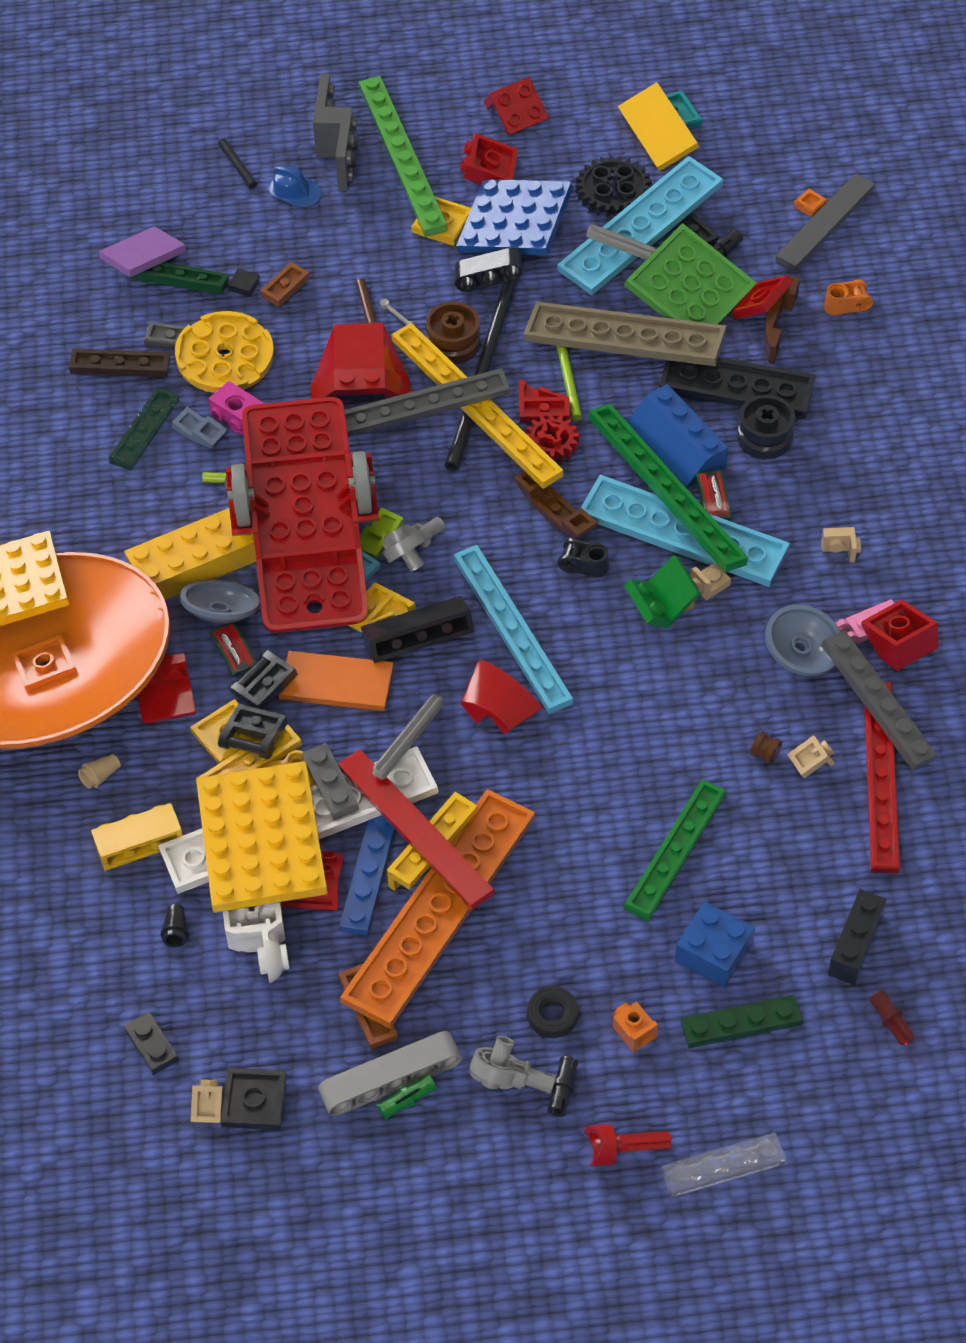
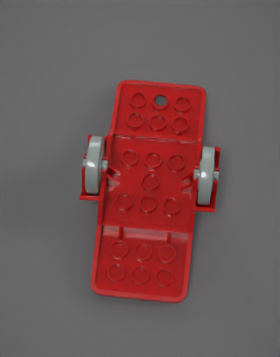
(304, 511)

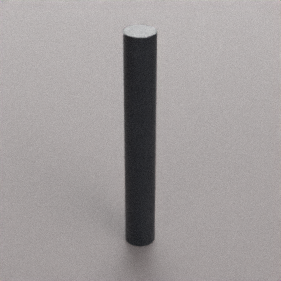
(237, 163)

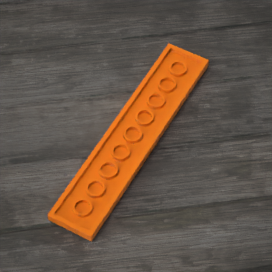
(433, 914)

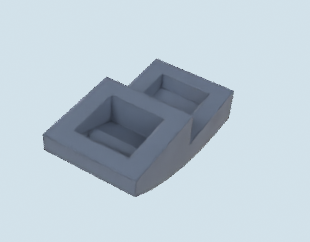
(196, 428)

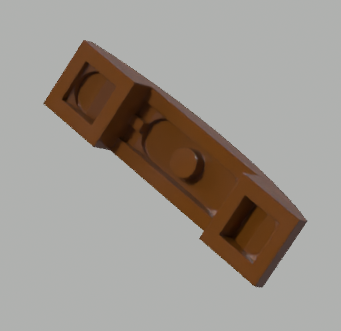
(772, 334)
(555, 507)

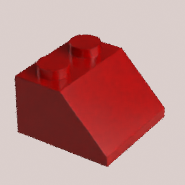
(901, 634)

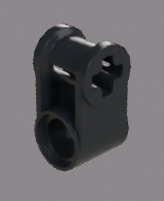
(585, 558)

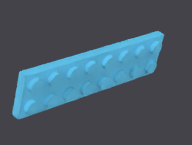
(644, 221)
(649, 520)

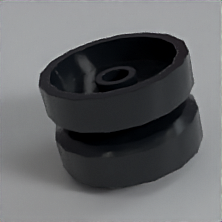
(766, 427)

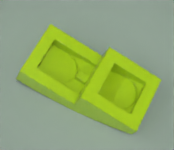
(374, 535)

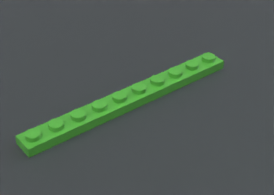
(403, 156)

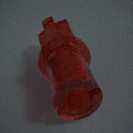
(892, 1017)

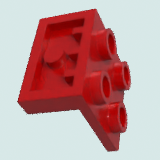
(517, 105)
(168, 692)
(332, 868)

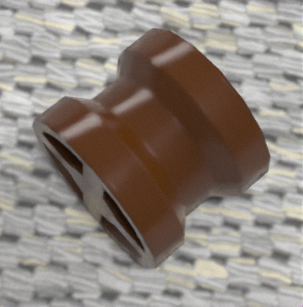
(766, 747)

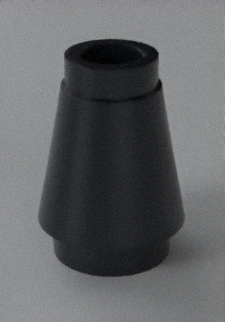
(175, 929)

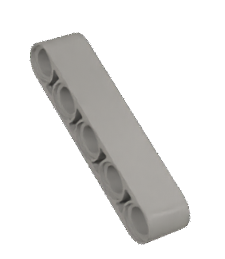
(388, 1073)

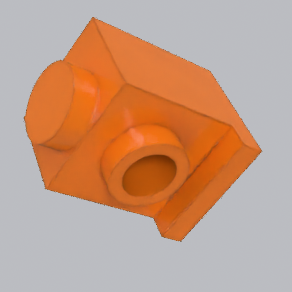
(636, 1033)

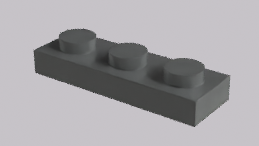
(330, 781)

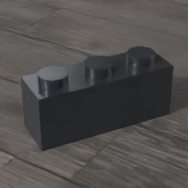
(857, 937)

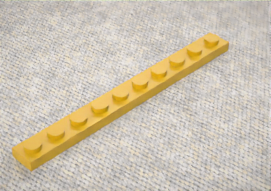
(485, 413)

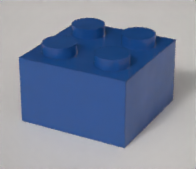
(714, 944)

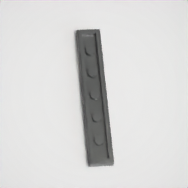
(824, 222)

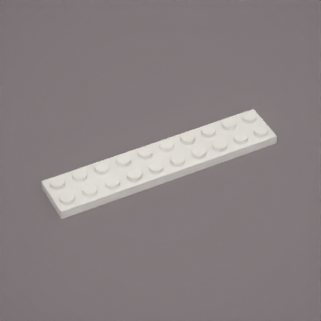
(187, 857)

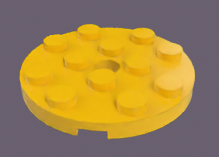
(200, 345)

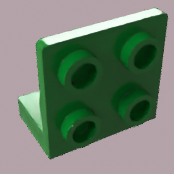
(665, 594)

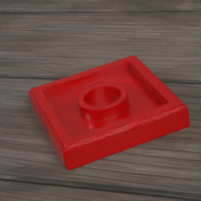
(762, 297)

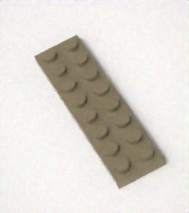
(625, 333)

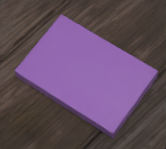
(142, 251)

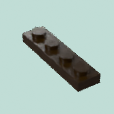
(119, 362)

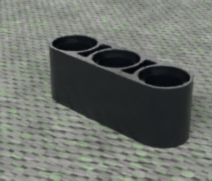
(488, 269)

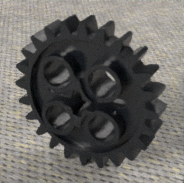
(596, 188)

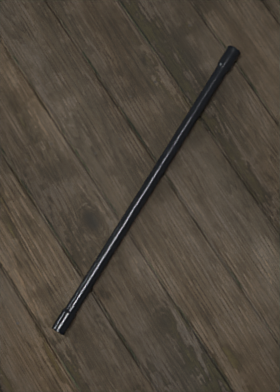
(457, 449)

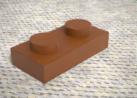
(285, 284)

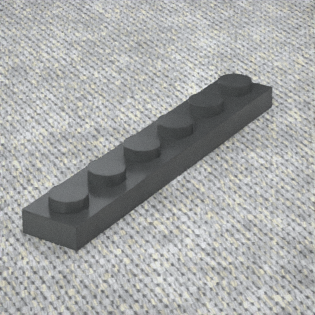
(879, 700)

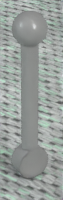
(384, 304)

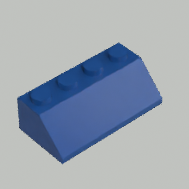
(678, 435)

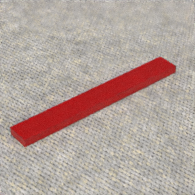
(881, 797)
(417, 831)

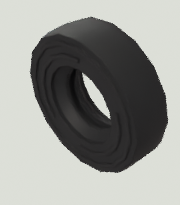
(548, 1028)

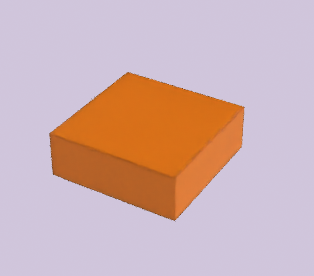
(810, 202)

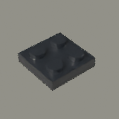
(253, 1098)

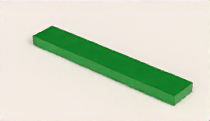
(675, 850)

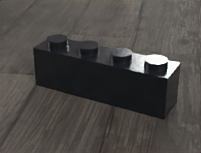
(417, 629)

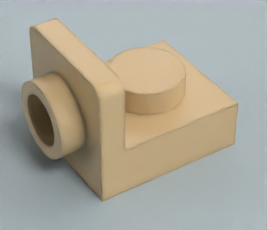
(840, 540)
(710, 580)
(811, 756)
(207, 1102)

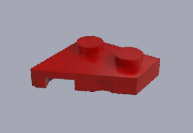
(541, 402)

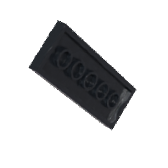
(738, 381)

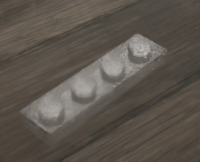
(723, 1164)

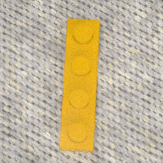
(246, 760)

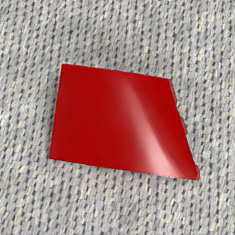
(499, 696)

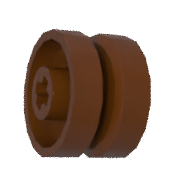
(454, 331)

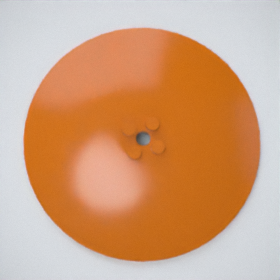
(96, 650)

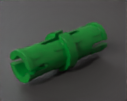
(389, 1107)

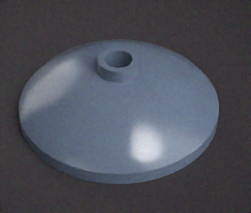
(219, 601)
(802, 629)

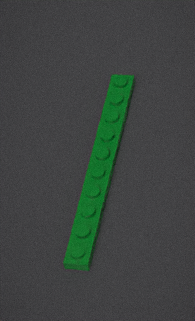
(668, 488)

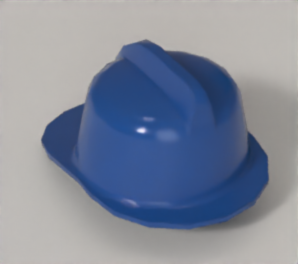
(294, 188)

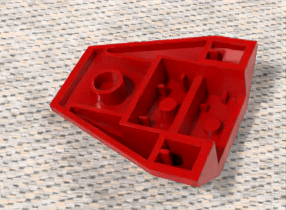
(360, 362)

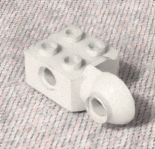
(259, 931)

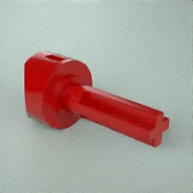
(607, 1144)

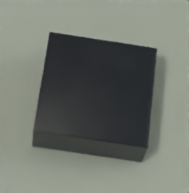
(243, 282)

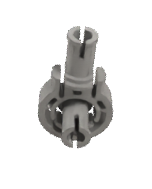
(407, 537)
(501, 1070)

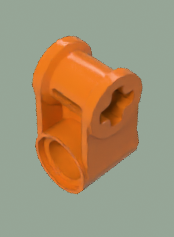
(846, 296)

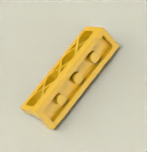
(449, 822)

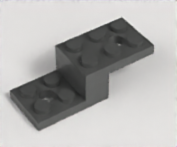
(335, 132)

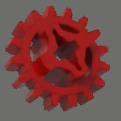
(554, 436)

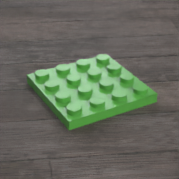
(689, 280)

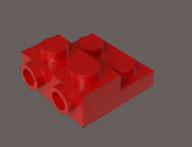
(488, 160)

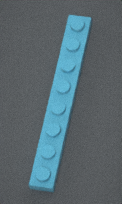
(513, 629)

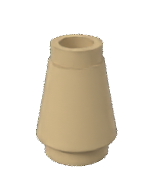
(97, 771)

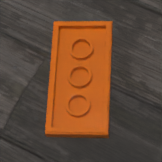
(338, 681)

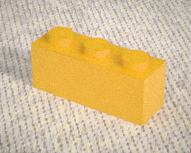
(135, 836)

